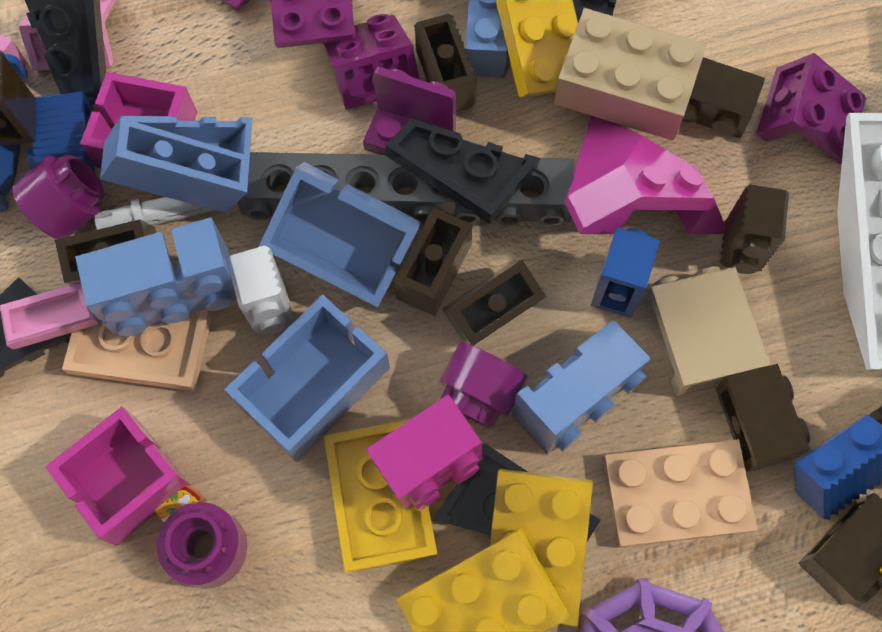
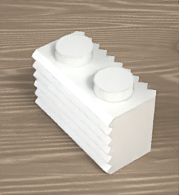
(260, 290)

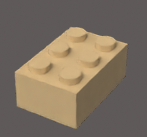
(629, 74)

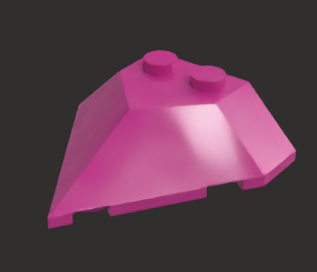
(628, 173)

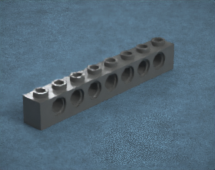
(386, 177)

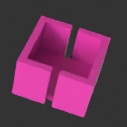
(132, 96)
(427, 454)
(110, 470)

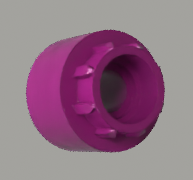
(59, 195)
(481, 384)
(177, 543)

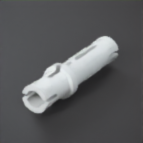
(150, 211)

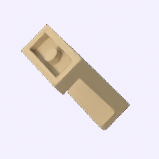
(706, 328)

